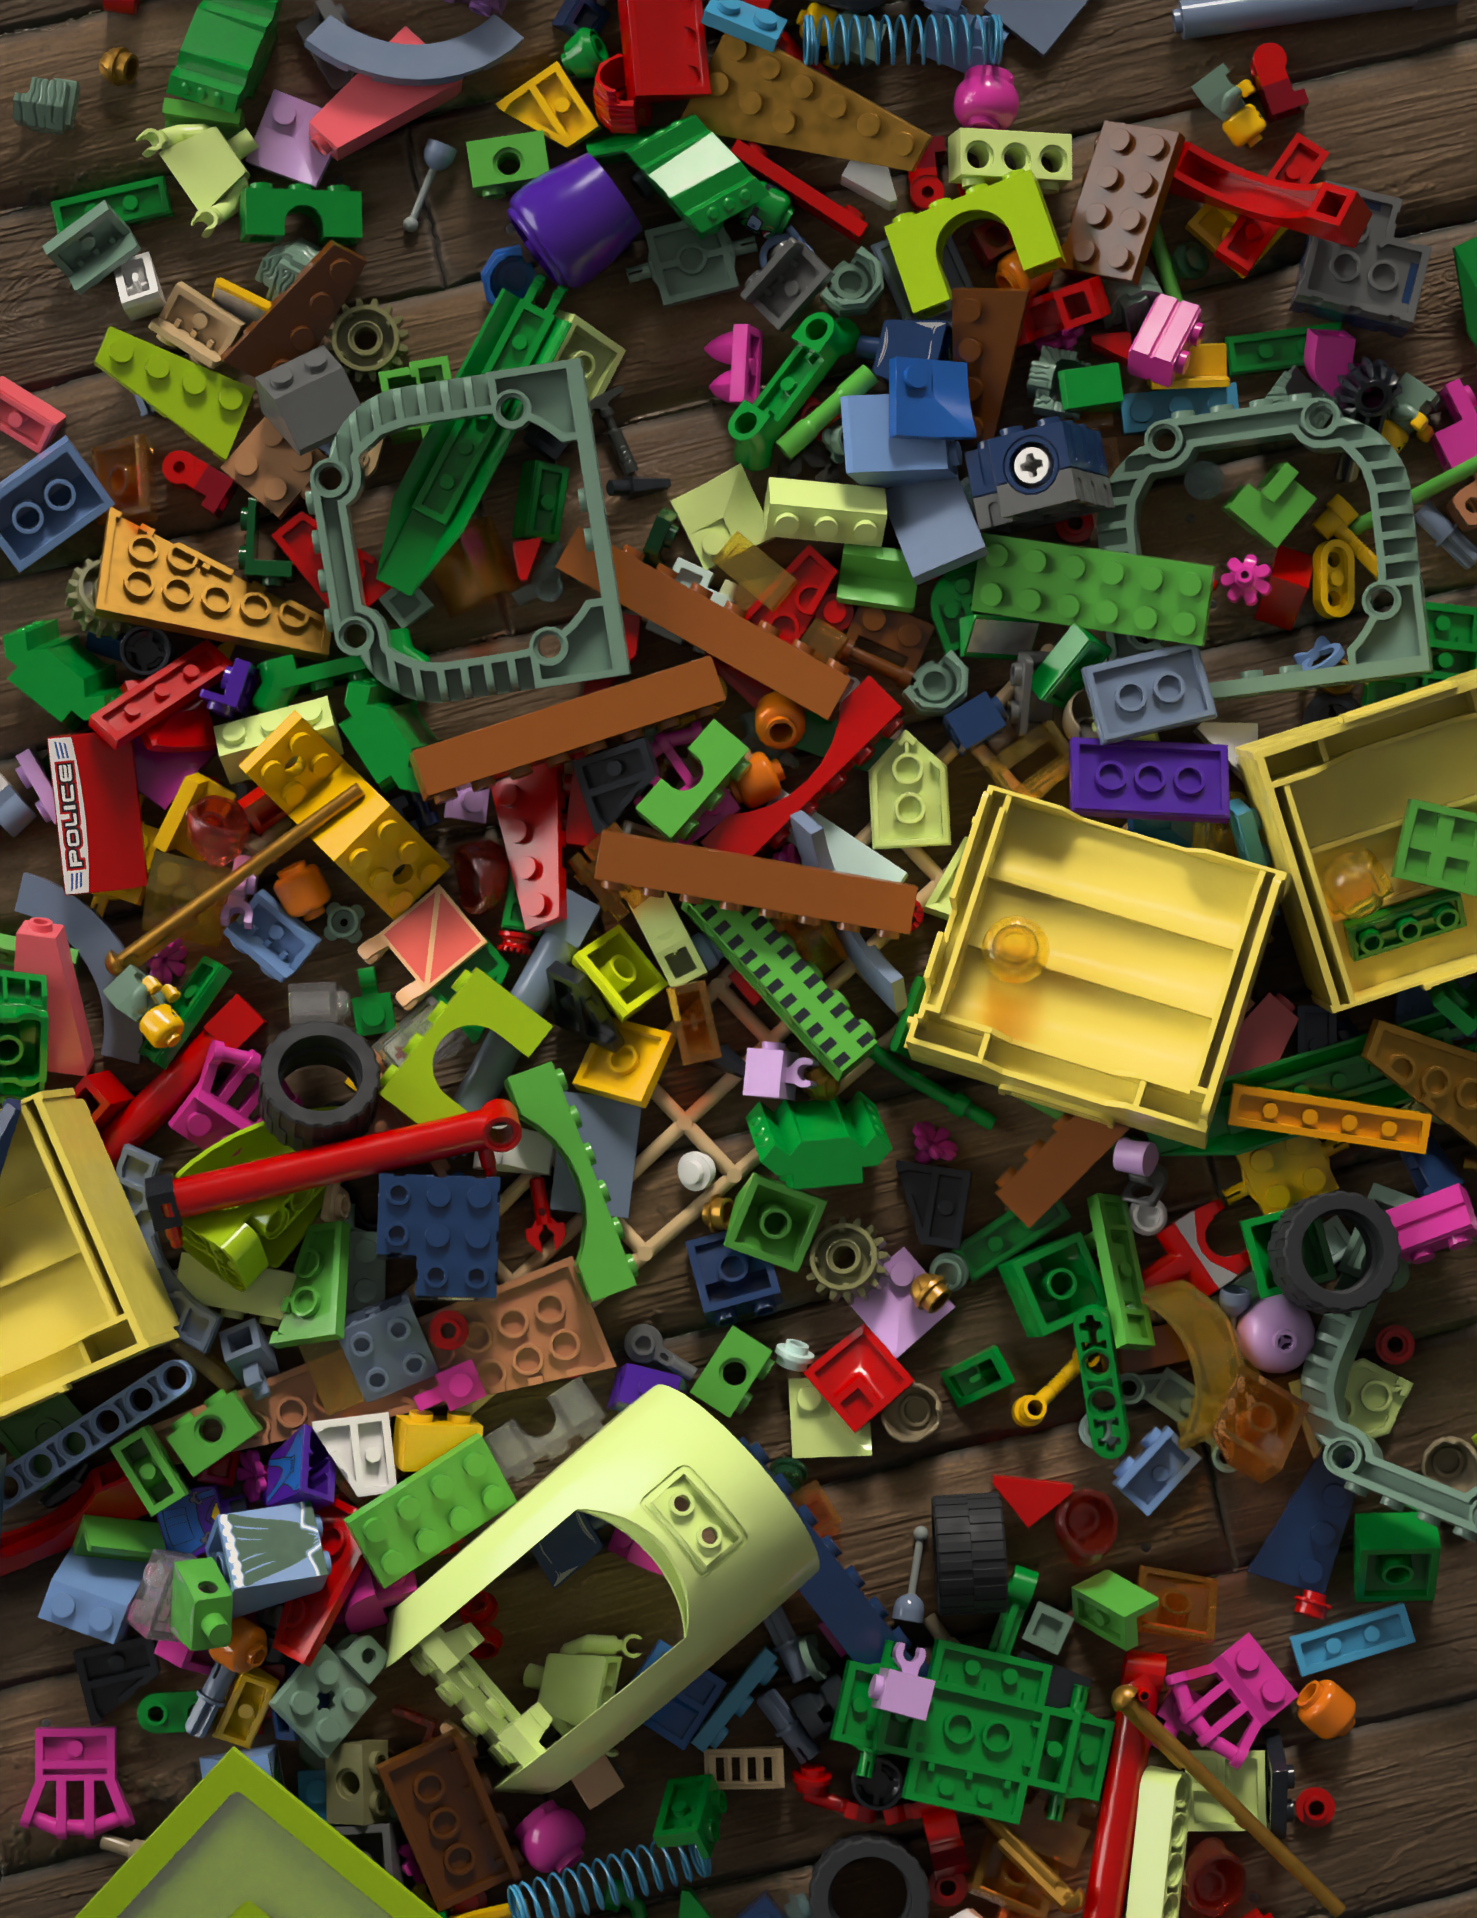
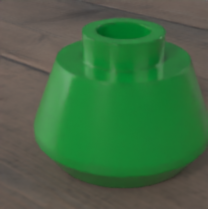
(584, 53)

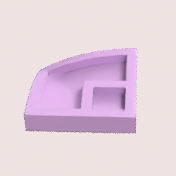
(286, 143)
(892, 1311)

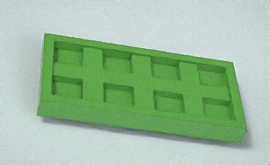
(1438, 847)
(430, 1510)

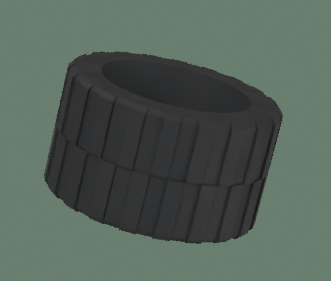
(318, 1045)
(1380, 1245)
(969, 1554)
(863, 1845)

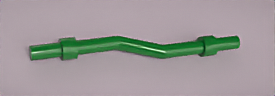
(957, 1104)

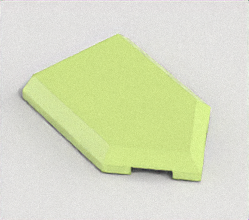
(909, 797)
(1371, 1400)

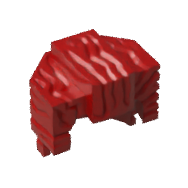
(611, 99)

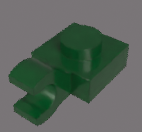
(661, 535)

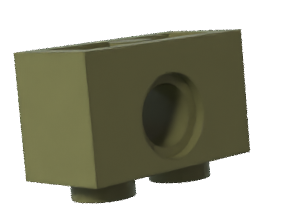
(354, 1785)

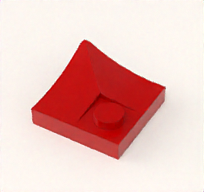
(181, 731)
(859, 1377)

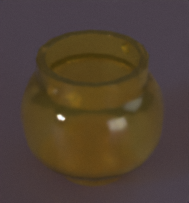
(1355, 884)
(1015, 949)

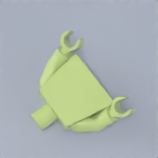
(205, 167)
(578, 1679)

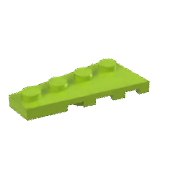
(186, 393)

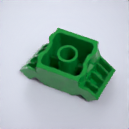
(226, 52)
(696, 175)
(59, 672)
(385, 732)
(23, 1033)
(819, 1140)

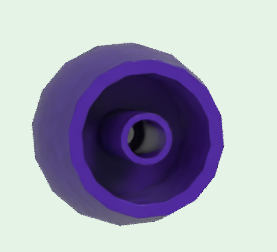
(573, 221)

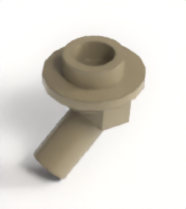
(256, 843)

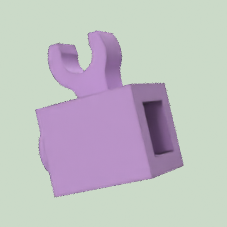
(775, 1072)
(902, 1690)

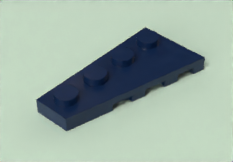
(1309, 1531)

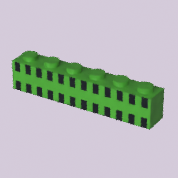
(787, 984)

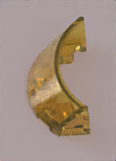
(1210, 1347)

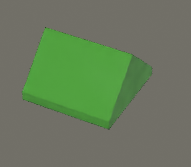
(773, 1222)

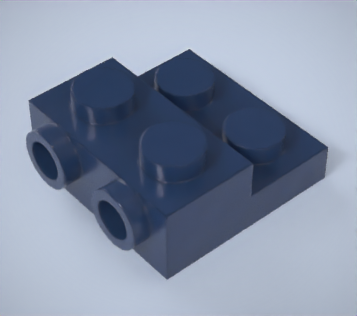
(731, 1281)

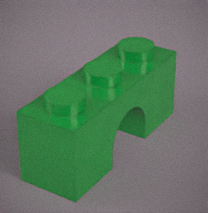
(333, 211)

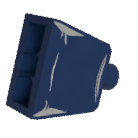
(905, 339)
(569, 1546)

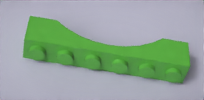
(542, 1104)

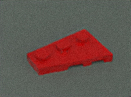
(297, 544)

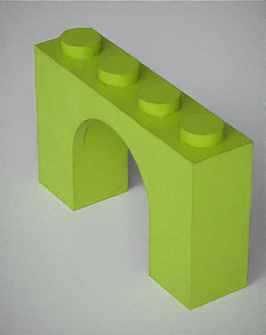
(922, 237)
(476, 1002)

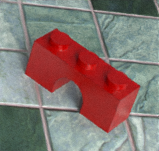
(1065, 309)

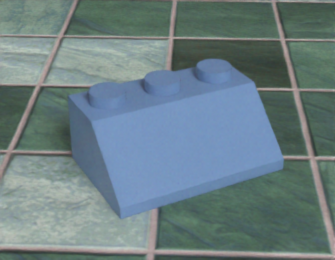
(48, 503)

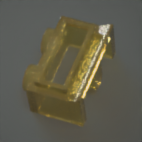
(1055, 770)

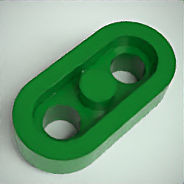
(175, 1707)

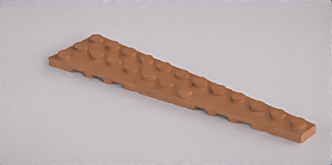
(527, 1338)

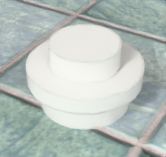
(696, 1170)
(1148, 1219)

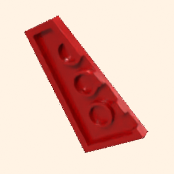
(792, 616)
(534, 843)
(310, 1617)

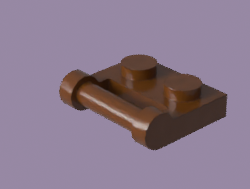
(891, 631)

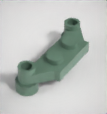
(1171, 1396)

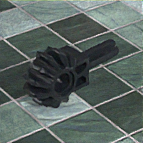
(1367, 409)

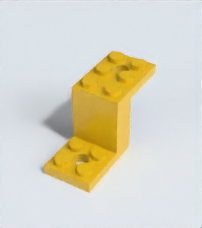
(364, 838)

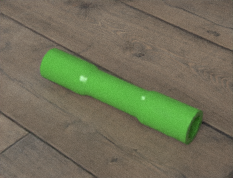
(807, 429)

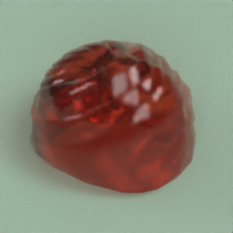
(217, 829)
(481, 875)
(1088, 1517)
(1213, 1878)

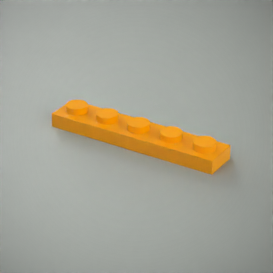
(1329, 1118)

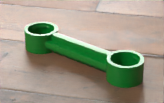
(1020, 1592)

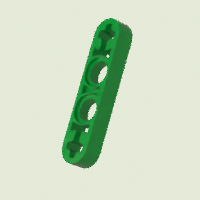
(1101, 1381)

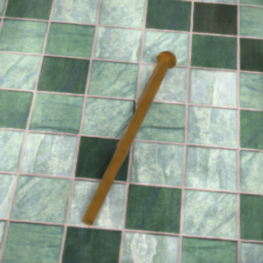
(186, 917)
(1180, 1756)
(1034, 1867)

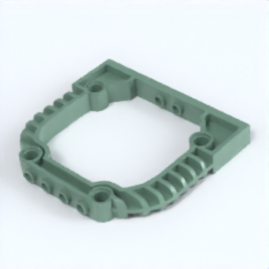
(552, 399)
(1391, 642)
(1324, 1388)

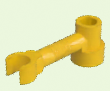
(1336, 522)
(1041, 1399)

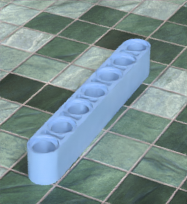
(95, 1436)

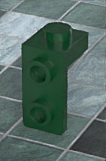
(270, 572)

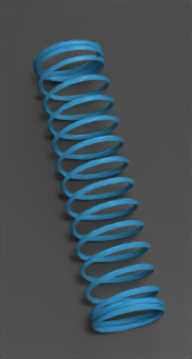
(812, 44)
(514, 1892)

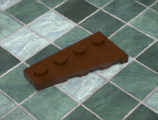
(300, 314)
(986, 338)

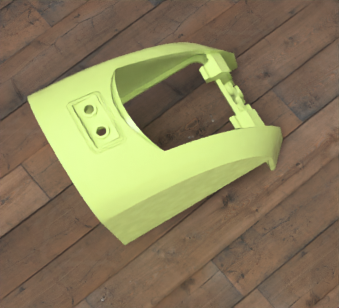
(629, 1478)

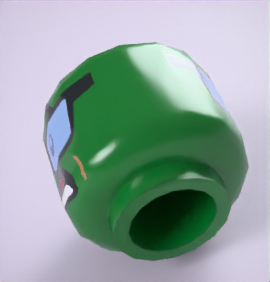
(768, 214)

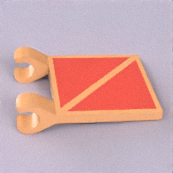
(430, 942)

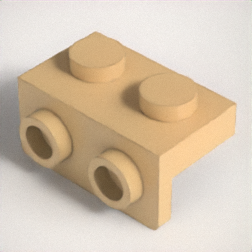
(196, 326)

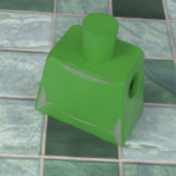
(201, 1617)

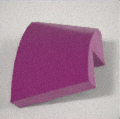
(163, 773)

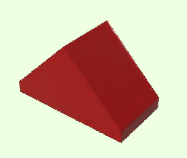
(1289, 585)
(1031, 1496)

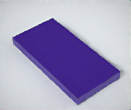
(1149, 780)

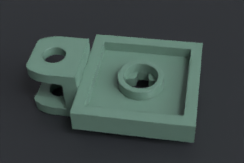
(341, 1675)

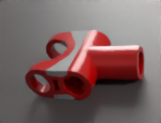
(1190, 1256)

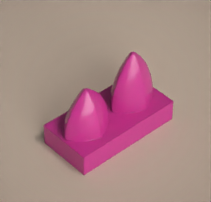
(744, 353)

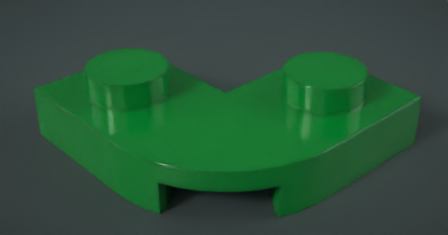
(950, 602)

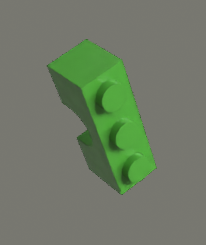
(676, 811)

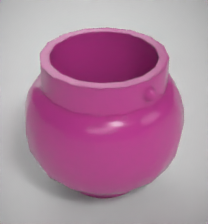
(986, 98)
(551, 1838)

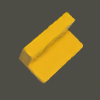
(1205, 369)
(173, 831)

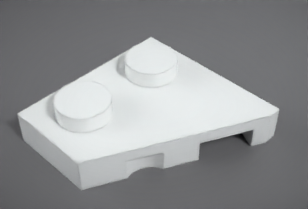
(361, 1451)

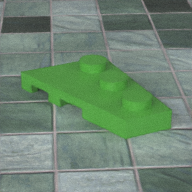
(319, 1293)

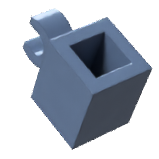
(249, 1356)

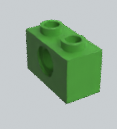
(488, 154)
(712, 1386)
(237, 1425)
(150, 1470)

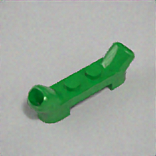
(760, 424)
(283, 678)

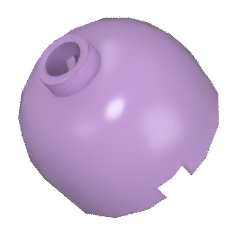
(1275, 1334)

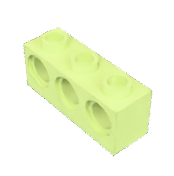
(1022, 146)

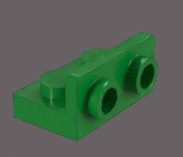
(1457, 1004)
(691, 1814)

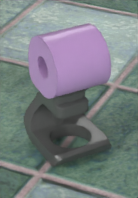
(1142, 1164)

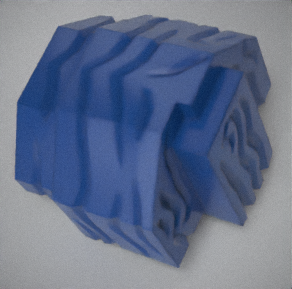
(507, 271)

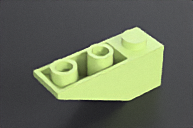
(669, 940)

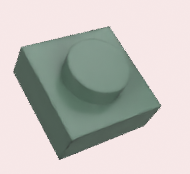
(406, 609)
(1048, 1628)

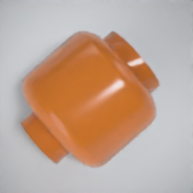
(1011, 275)
(779, 721)
(760, 782)
(302, 890)
(246, 1647)
(1326, 1709)

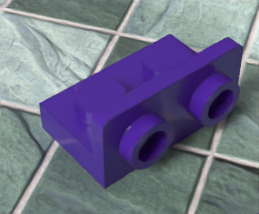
(239, 689)

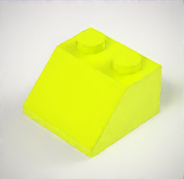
(620, 973)

